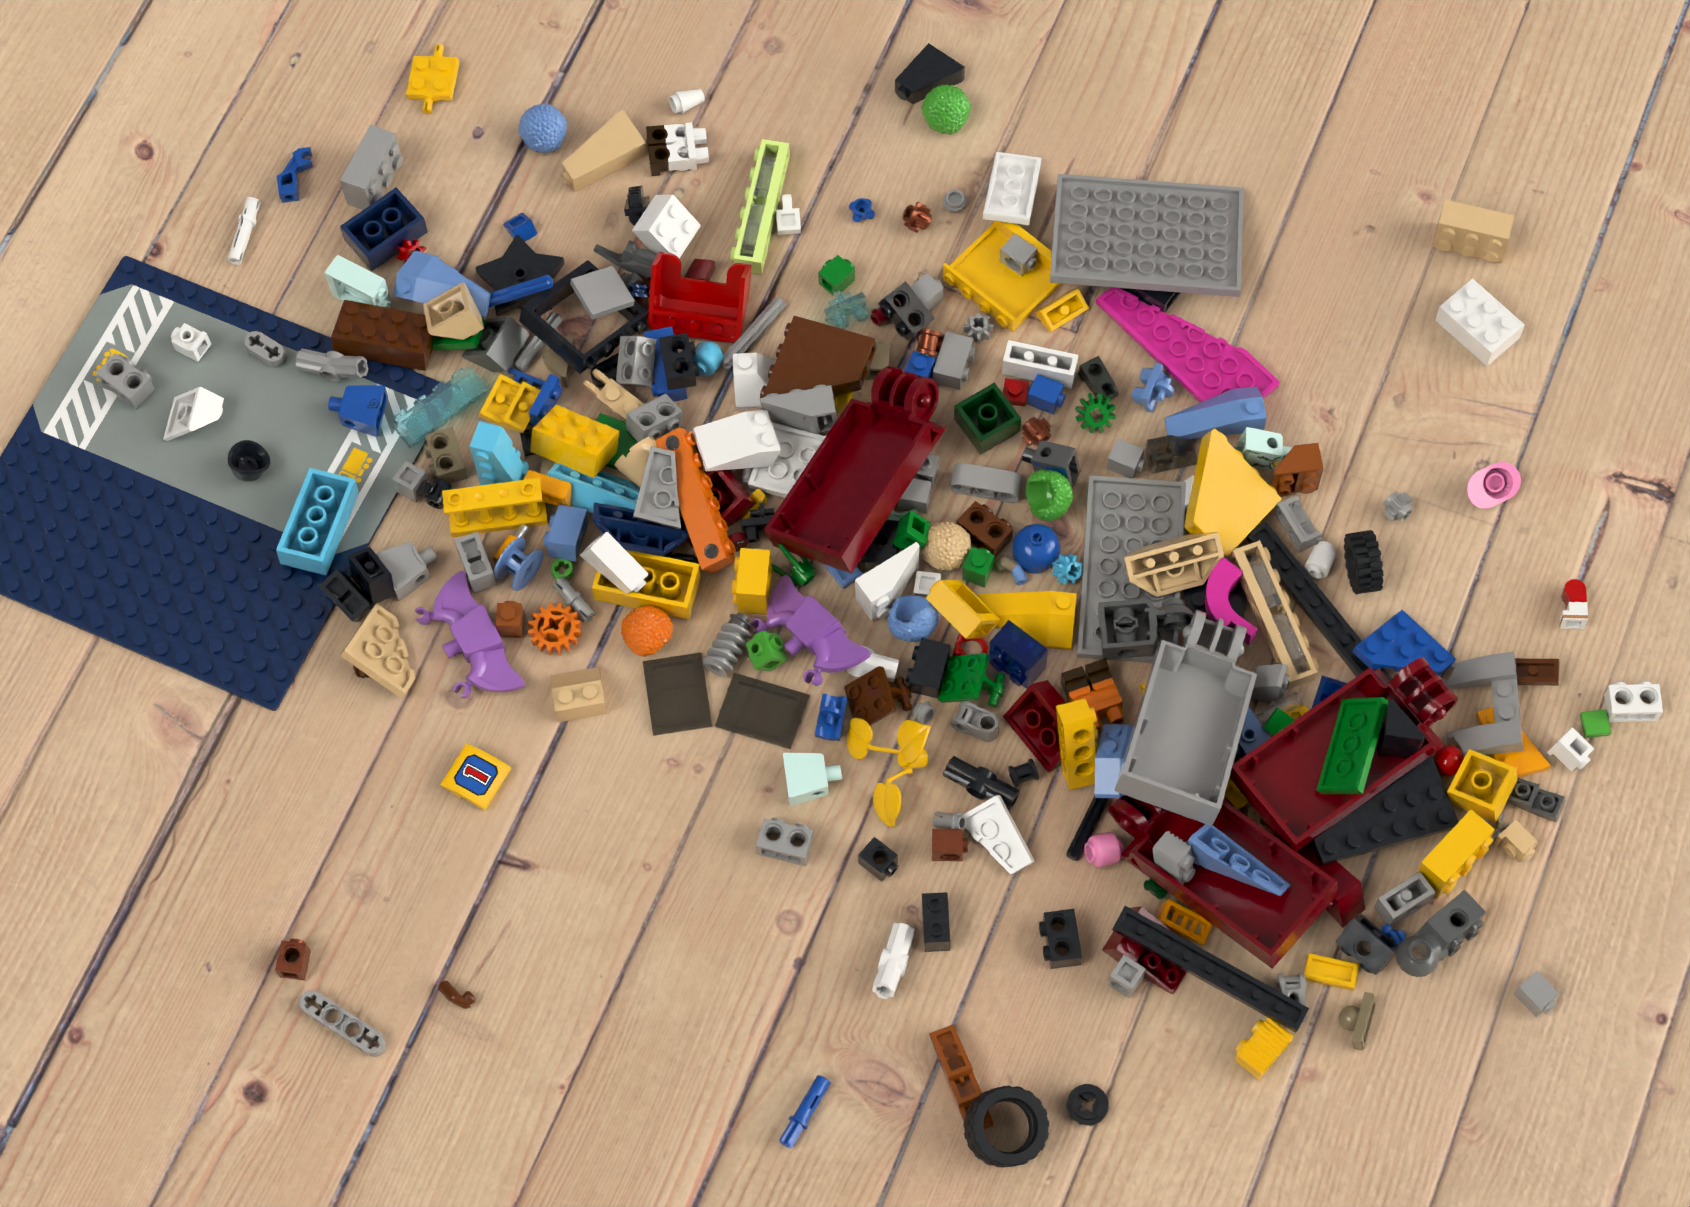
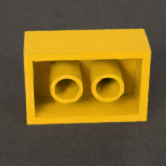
(574, 441)
(1457, 853)

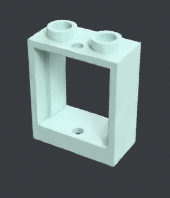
(356, 283)

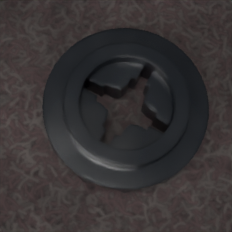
(1088, 1093)

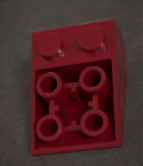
(1157, 969)

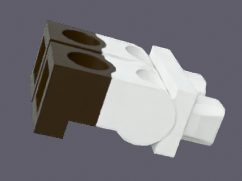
(674, 147)

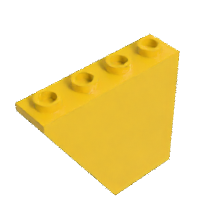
(1226, 493)

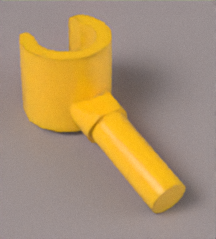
(758, 496)

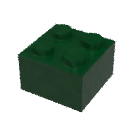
(987, 418)

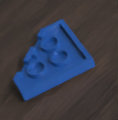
(1399, 644)

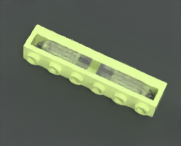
(761, 205)

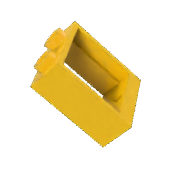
(962, 608)

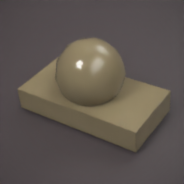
(1359, 1020)

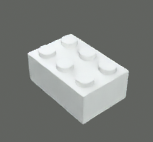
(1479, 322)

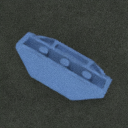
(1110, 758)

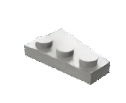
(658, 490)

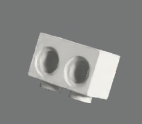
(1634, 709)

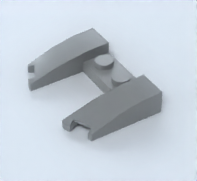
(1506, 732)

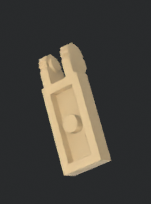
(613, 395)

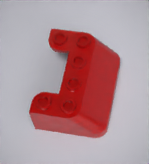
(695, 305)

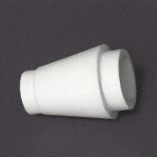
(685, 100)

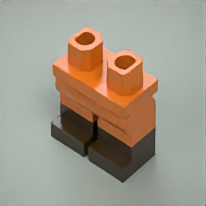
(1097, 688)

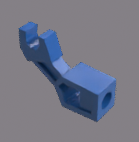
(290, 192)

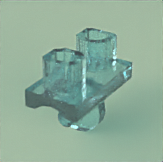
(844, 306)

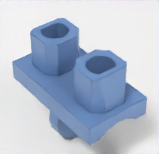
(1156, 387)

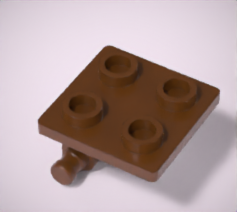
(873, 698)

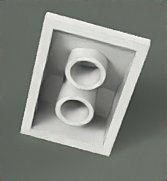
(738, 442)
(886, 582)

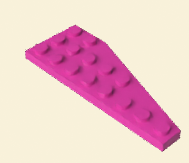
(1187, 353)

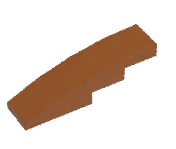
(957, 1070)

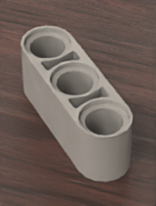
(986, 482)

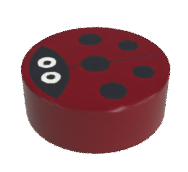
(739, 540)

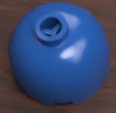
(1036, 548)

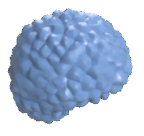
(543, 128)
(912, 618)

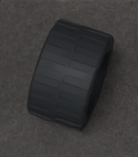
(1035, 1115)

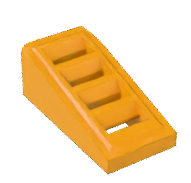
(1186, 914)

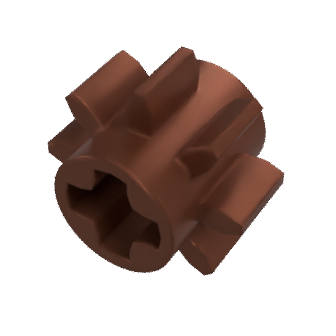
(917, 217)
(1036, 431)

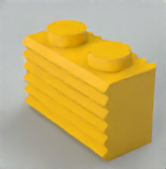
(1263, 1047)

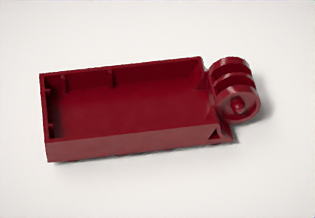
(859, 472)
(1286, 769)
(1248, 915)

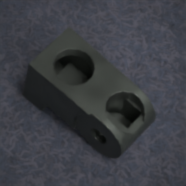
(1098, 378)

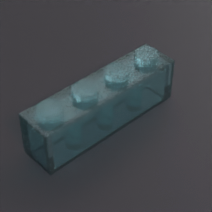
(440, 406)

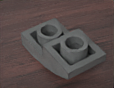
(1535, 800)

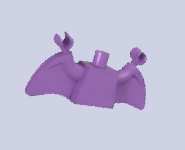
(811, 628)
(474, 637)

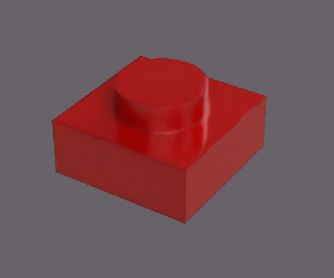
(1016, 391)

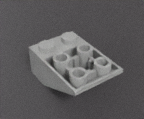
(805, 410)

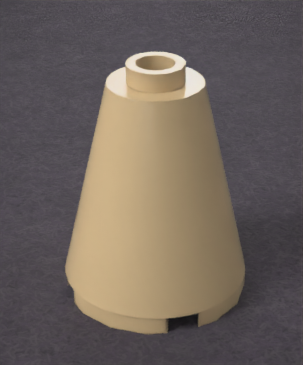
(634, 463)

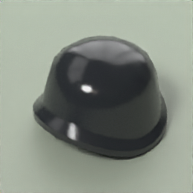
(248, 460)

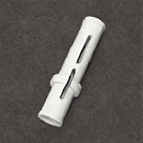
(247, 221)

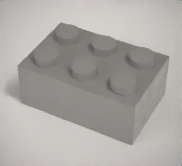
(371, 168)

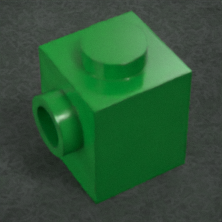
(836, 274)
(978, 566)

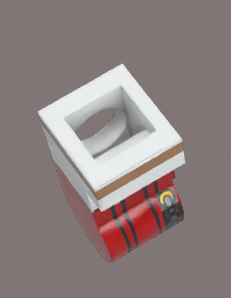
(1576, 611)

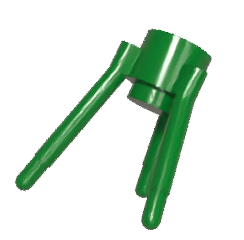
(801, 573)

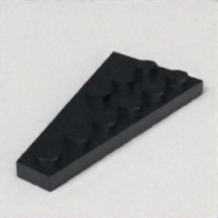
(1399, 814)

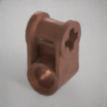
(930, 342)

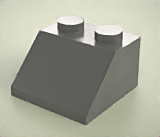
(498, 344)

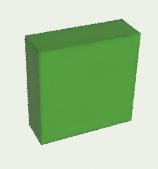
(1595, 723)

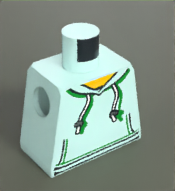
(1262, 448)

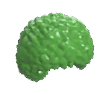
(946, 109)
(1048, 494)

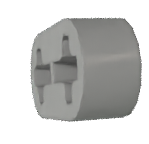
(267, 345)

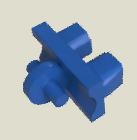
(830, 717)

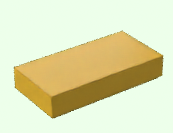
(1331, 971)

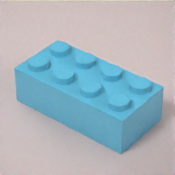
(317, 521)

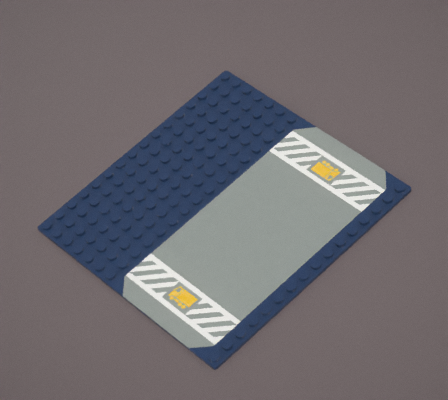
(159, 534)

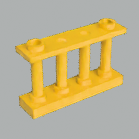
(495, 507)

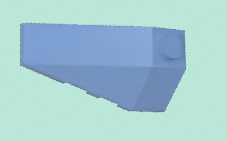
(427, 277)
(1222, 855)

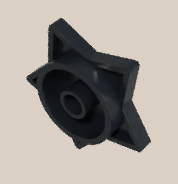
(517, 266)

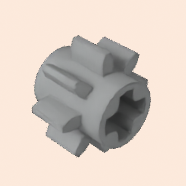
(978, 327)
(1398, 506)

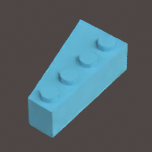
(494, 455)

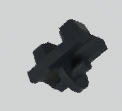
(636, 203)
(752, 525)

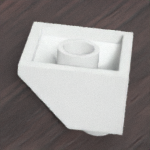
(750, 376)
(192, 412)

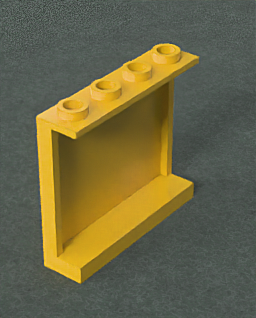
(996, 286)

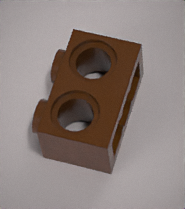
(990, 524)

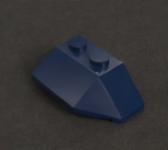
(636, 533)

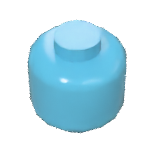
(708, 357)

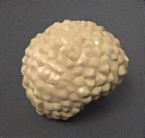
(946, 546)

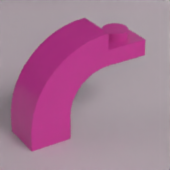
(1220, 584)

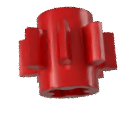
(407, 247)

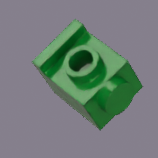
(911, 529)

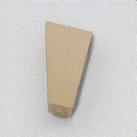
(604, 152)

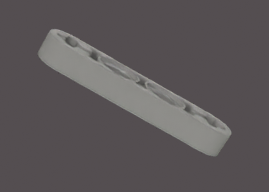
(341, 1025)

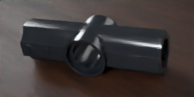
(980, 782)

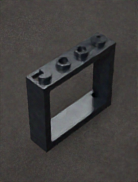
(551, 297)

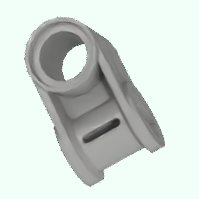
(972, 718)

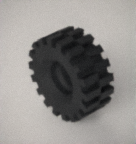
(1363, 562)

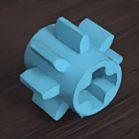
(1067, 568)

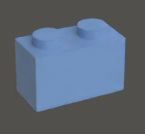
(566, 532)

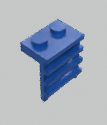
(546, 398)

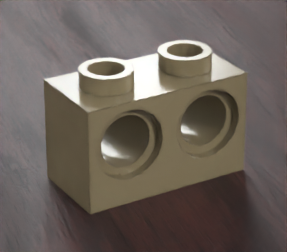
(447, 456)

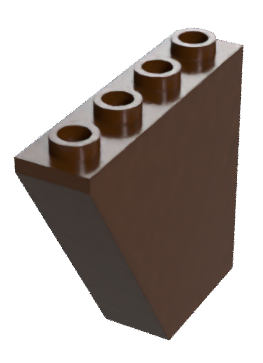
(820, 356)

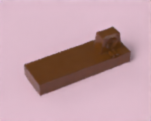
(1537, 671)

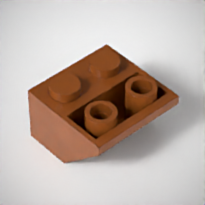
(1299, 470)

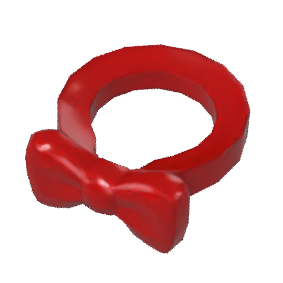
(961, 639)

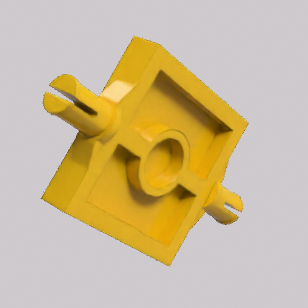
(432, 78)

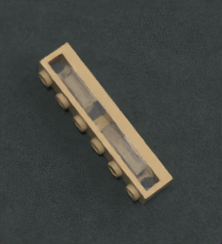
(1273, 613)

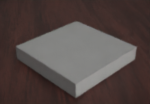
(602, 292)

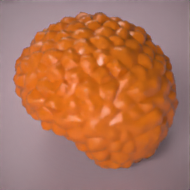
(646, 630)

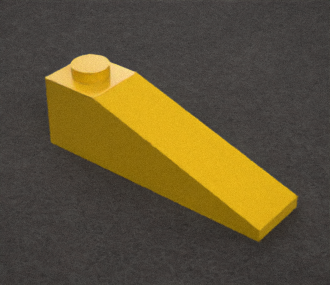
(1041, 614)

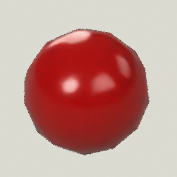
(1448, 760)

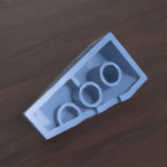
(1226, 413)

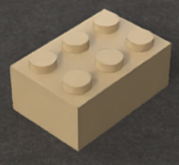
(1473, 231)

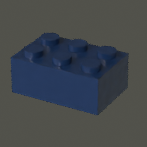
(382, 228)

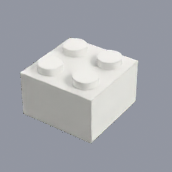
(666, 226)

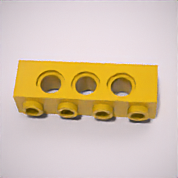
(1077, 742)

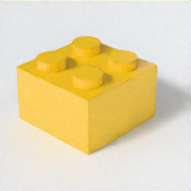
(752, 581)
(1482, 785)

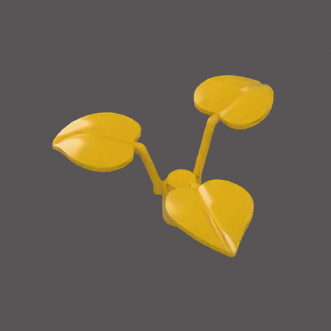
(912, 755)

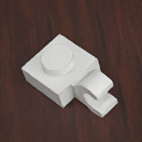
(788, 219)

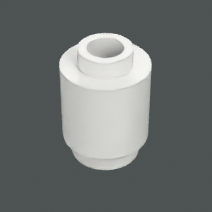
(1320, 560)

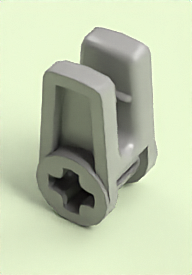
(1293, 987)

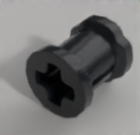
(1023, 773)

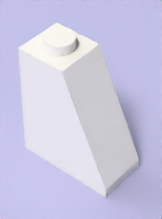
(615, 563)

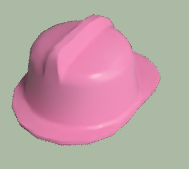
(1493, 485)

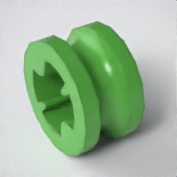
(556, 567)

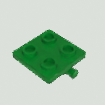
(966, 678)

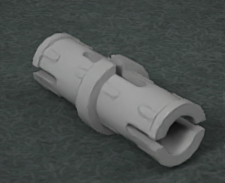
(574, 599)

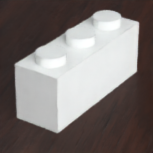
(1029, 360)

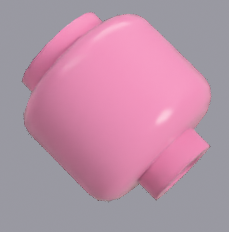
(1103, 849)

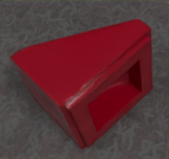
(701, 269)

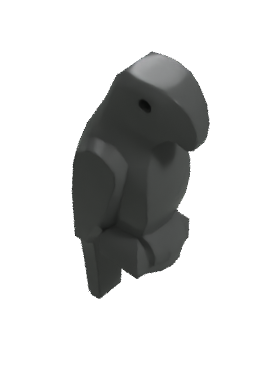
(632, 259)

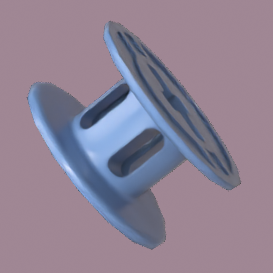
(518, 564)

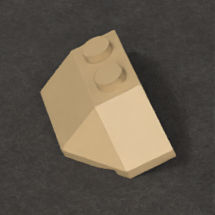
(1174, 563)

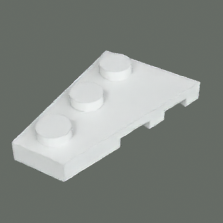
(998, 833)

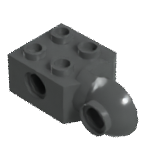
(1131, 626)
(1441, 935)

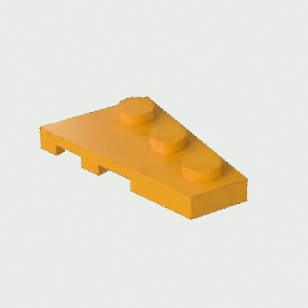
(1526, 761)

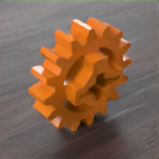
(553, 639)

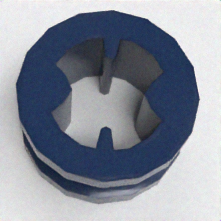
(640, 290)

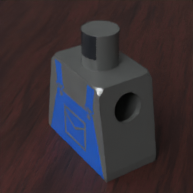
(1055, 458)

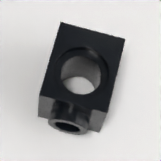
(875, 849)

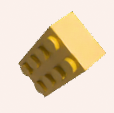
(669, 586)

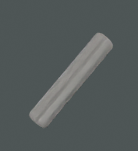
(535, 345)

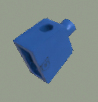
(361, 407)

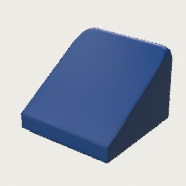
(521, 226)

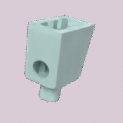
(808, 776)

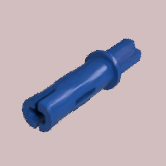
(804, 1112)

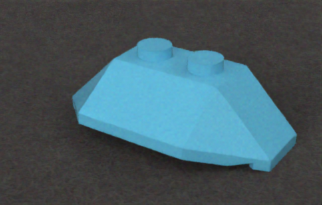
(601, 489)

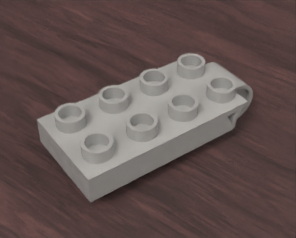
(1189, 722)

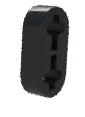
(607, 367)

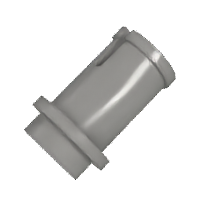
(949, 821)

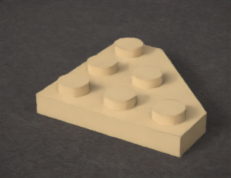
(381, 652)

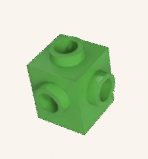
(766, 651)

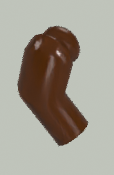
(453, 996)

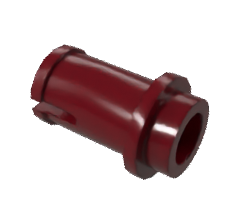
(877, 316)

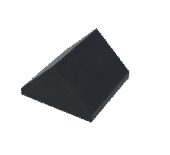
(1398, 733)

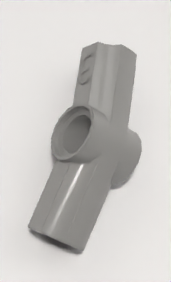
(331, 365)

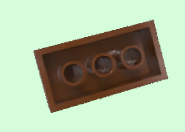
(382, 335)

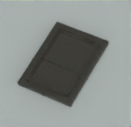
(677, 694)
(762, 711)

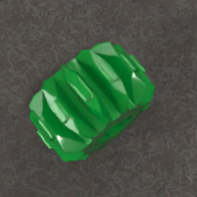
(1088, 406)

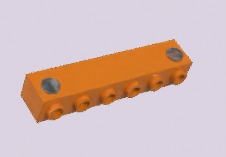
(698, 504)

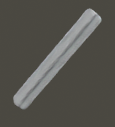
(753, 331)

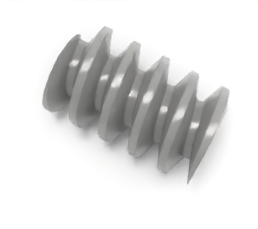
(724, 649)

